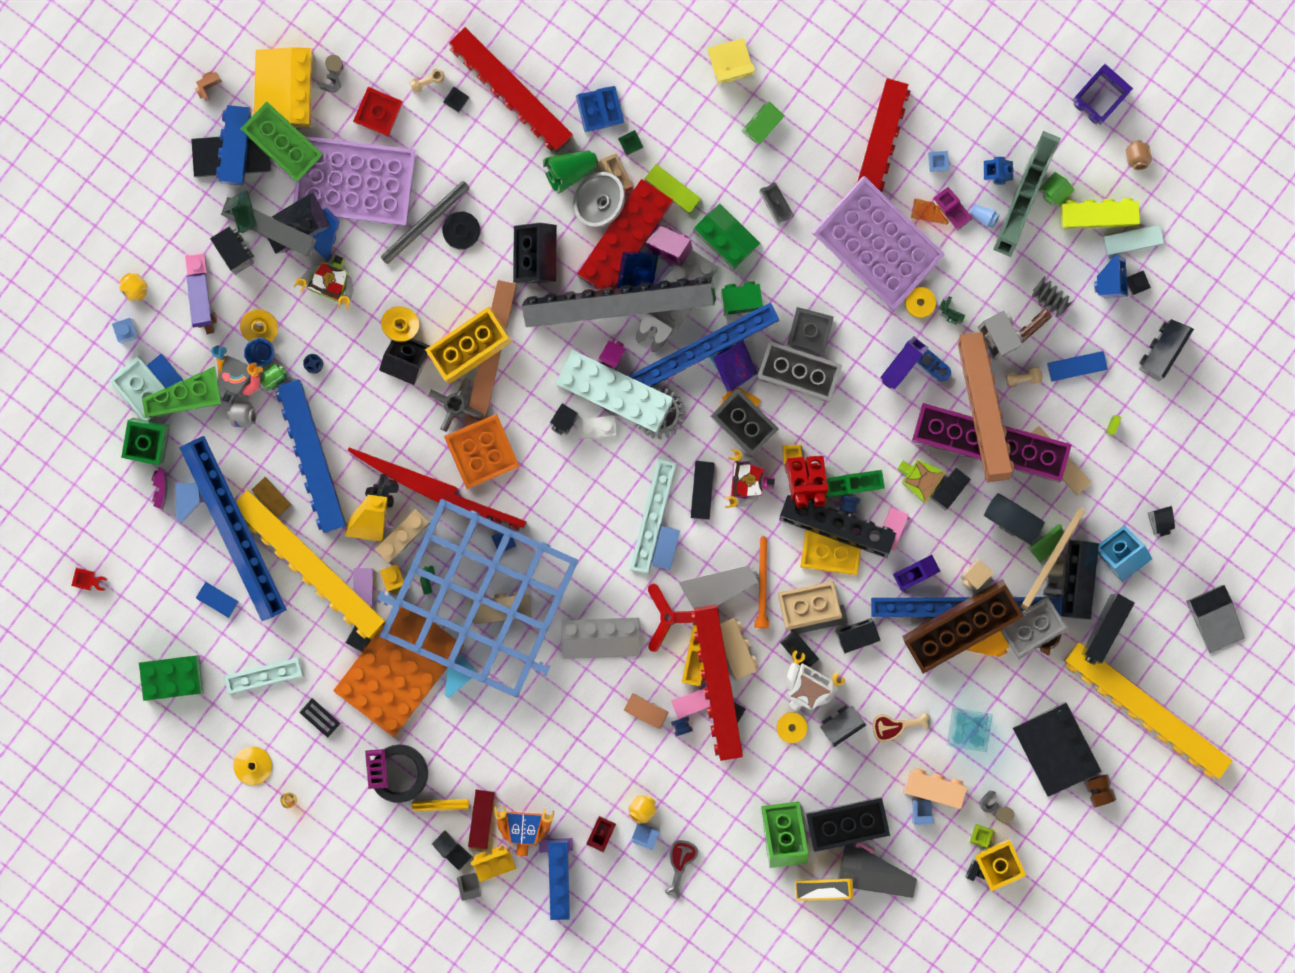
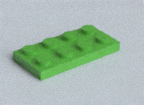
(281, 141)

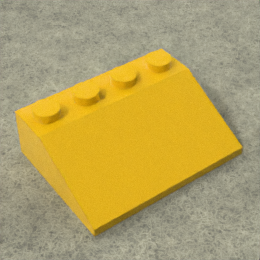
(285, 82)

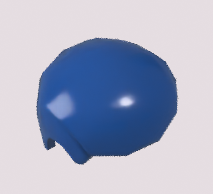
(259, 351)

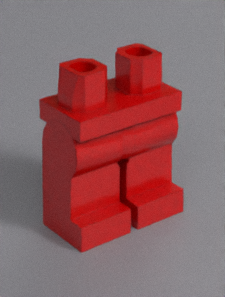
(807, 480)

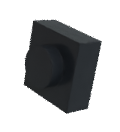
(1138, 283)

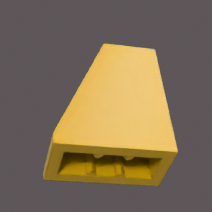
(368, 519)

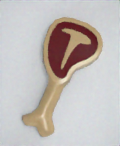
(888, 729)

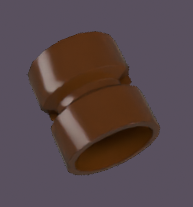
(1100, 790)

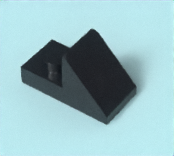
(451, 850)

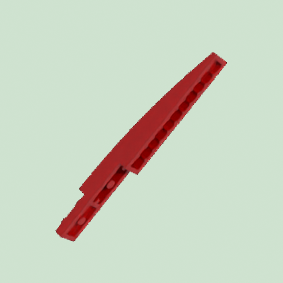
(435, 489)

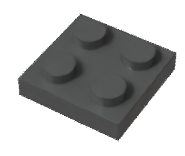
(810, 330)

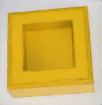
(791, 451)

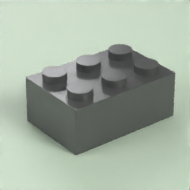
(744, 422)

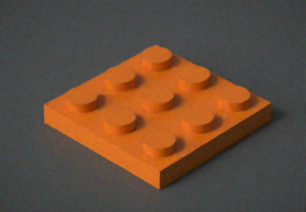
(481, 451)

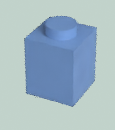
(125, 330)

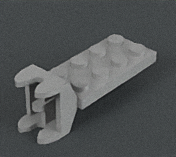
(661, 324)

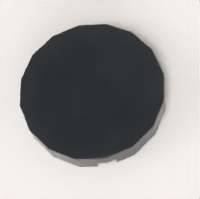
(461, 230)

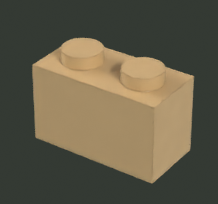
(976, 575)

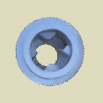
(985, 215)

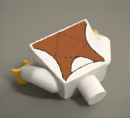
(808, 686)

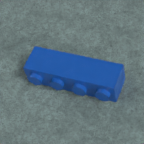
(235, 146)
(559, 880)

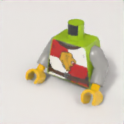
(329, 281)

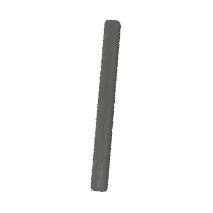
(425, 222)

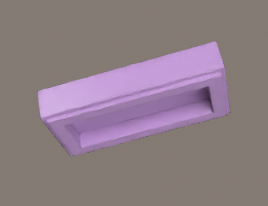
(364, 584)

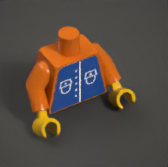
(523, 828)

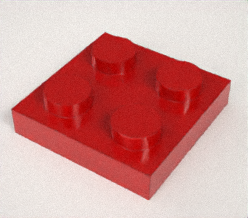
(378, 111)

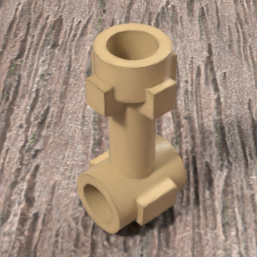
(437, 76)
(1034, 376)

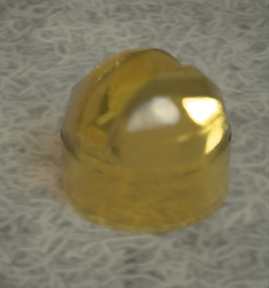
(290, 804)

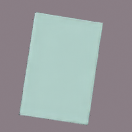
(135, 383)

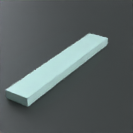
(653, 516)

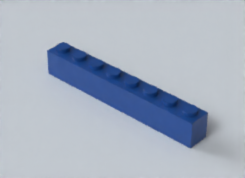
(312, 457)

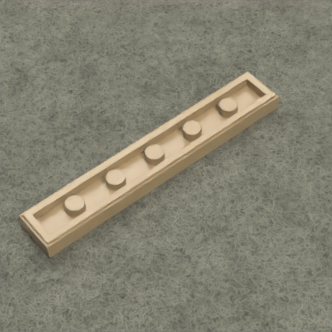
(1052, 559)

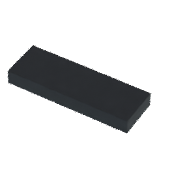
(702, 490)

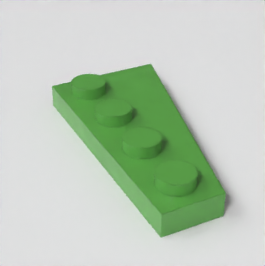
(190, 394)

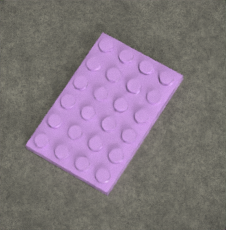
(360, 180)
(878, 243)

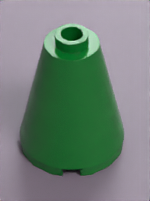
(568, 168)

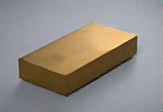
(271, 497)

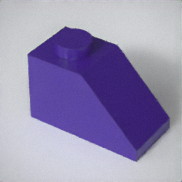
(916, 572)

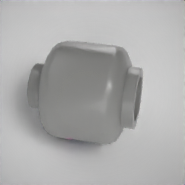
(241, 415)

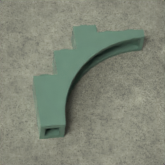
(1026, 193)

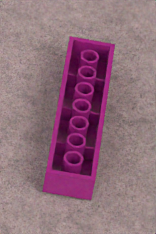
(957, 435)

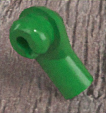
(425, 583)

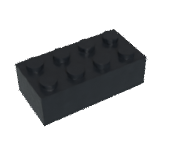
(847, 824)

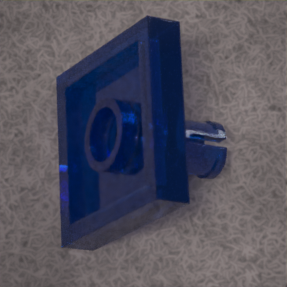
(637, 268)

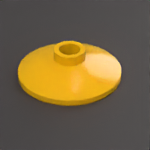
(403, 317)
(250, 329)
(262, 763)

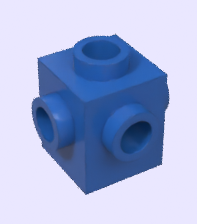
(998, 170)

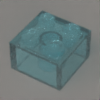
(969, 729)

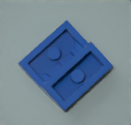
(599, 109)

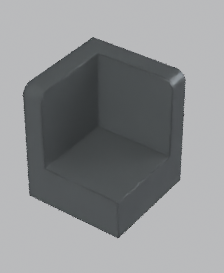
(469, 886)

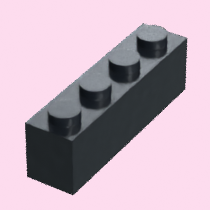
(1080, 579)

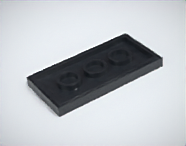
(206, 157)

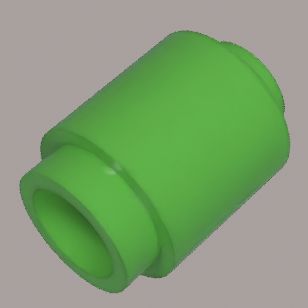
(273, 377)

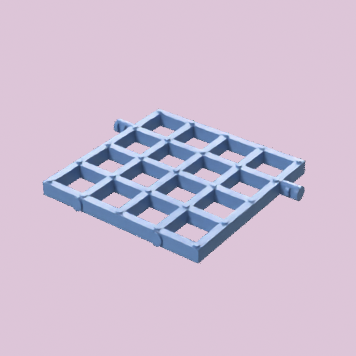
(478, 599)

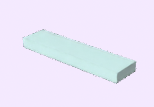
(263, 676)

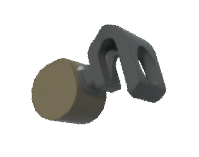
(334, 66)
(1055, 573)
(1002, 813)

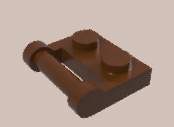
(1037, 322)

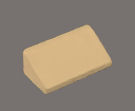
(613, 165)

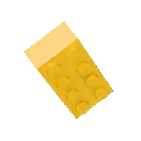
(469, 345)

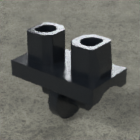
(383, 489)

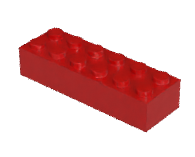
(625, 234)

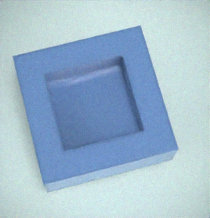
(938, 161)

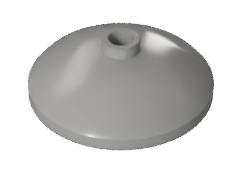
(592, 196)

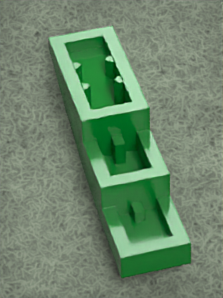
(854, 483)

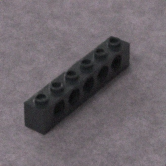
(844, 534)

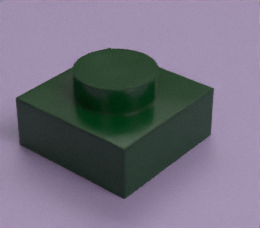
(630, 143)

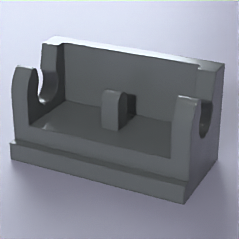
(776, 203)

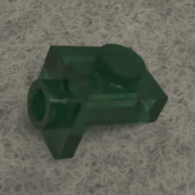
(952, 316)

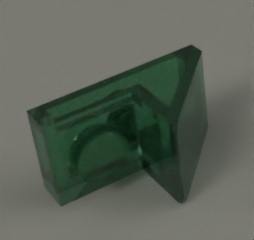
(242, 209)

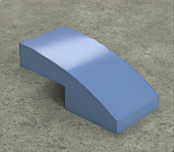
(665, 547)

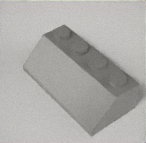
(600, 638)

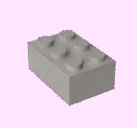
(1000, 334)

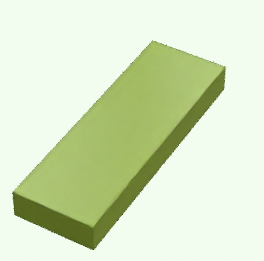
(672, 188)

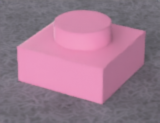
(196, 264)

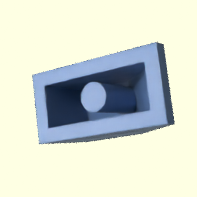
(187, 500)

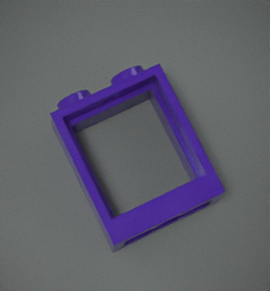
(1115, 80)
(903, 363)

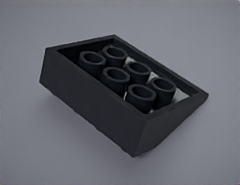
(1057, 749)

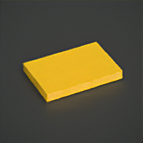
(829, 554)

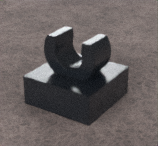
(973, 871)

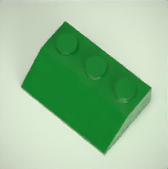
(726, 236)

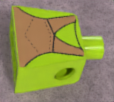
(921, 478)

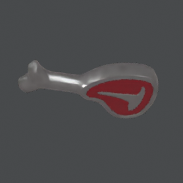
(681, 855)

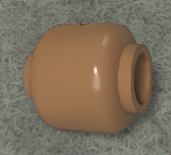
(1138, 155)

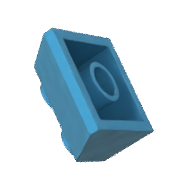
(1124, 553)

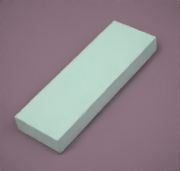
(1133, 240)

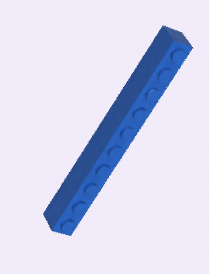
(233, 528)

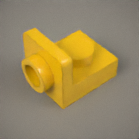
(392, 578)

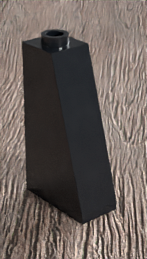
(1107, 628)

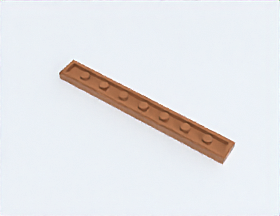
(487, 370)

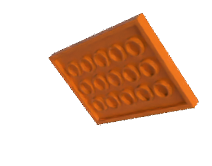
(391, 680)

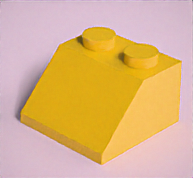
(1000, 865)

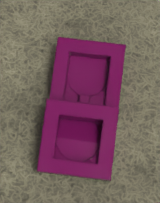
(952, 208)

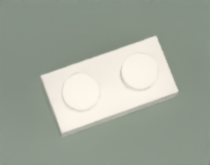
(596, 427)

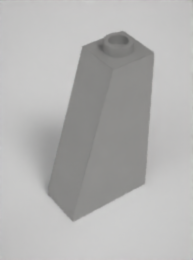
(718, 586)

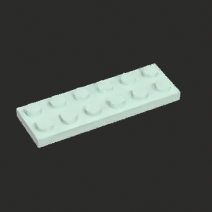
(614, 391)

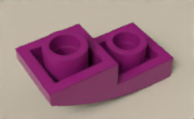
(159, 480)

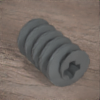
(1051, 297)

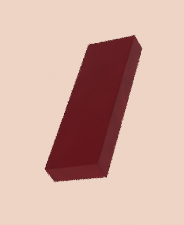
(481, 819)

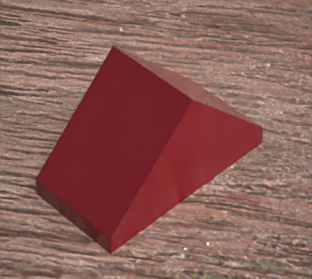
(601, 834)

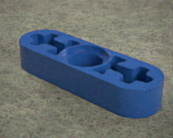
(934, 374)

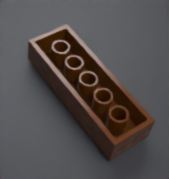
(963, 626)

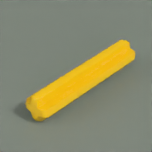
(435, 805)

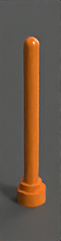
(762, 620)

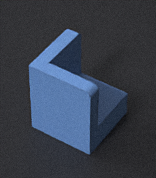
(922, 812)
(645, 836)

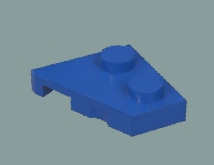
(327, 237)

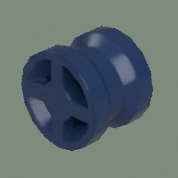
(312, 360)
(850, 504)
(682, 726)

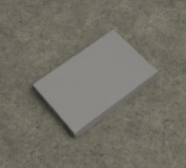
(1035, 629)

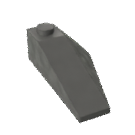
(874, 873)

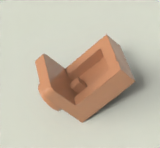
(208, 80)

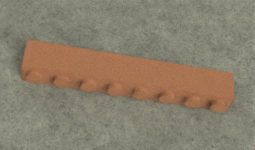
(984, 407)

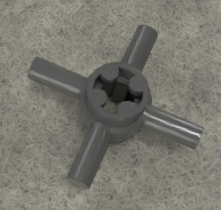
(452, 398)

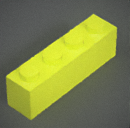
(1100, 214)

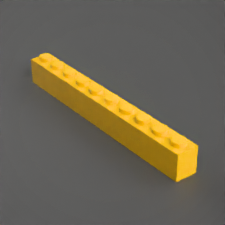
(312, 568)
(1150, 712)

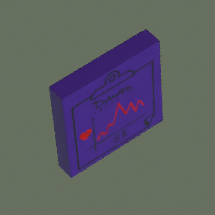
(735, 365)

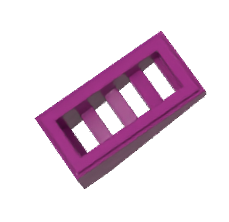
(368, 753)

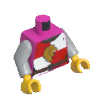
(747, 480)

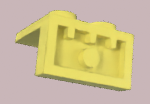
(731, 61)

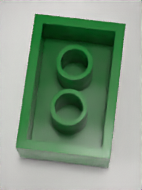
(171, 678)

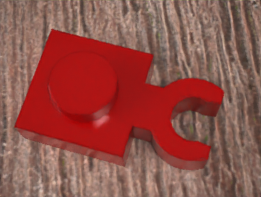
(85, 580)

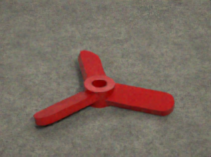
(664, 609)

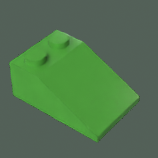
(784, 834)

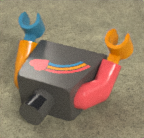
(236, 376)

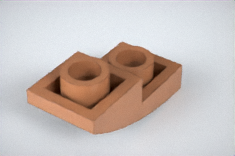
(646, 711)

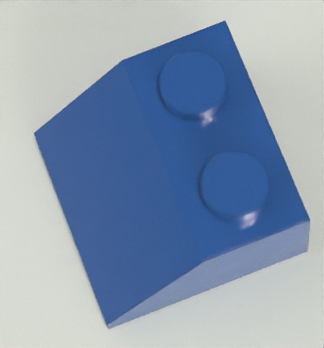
(1112, 279)

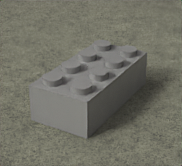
(799, 371)

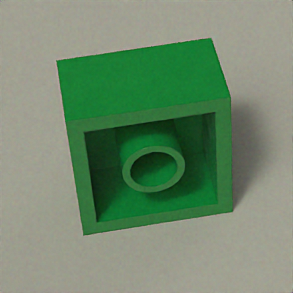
(741, 298)
(145, 441)

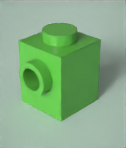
(1056, 189)

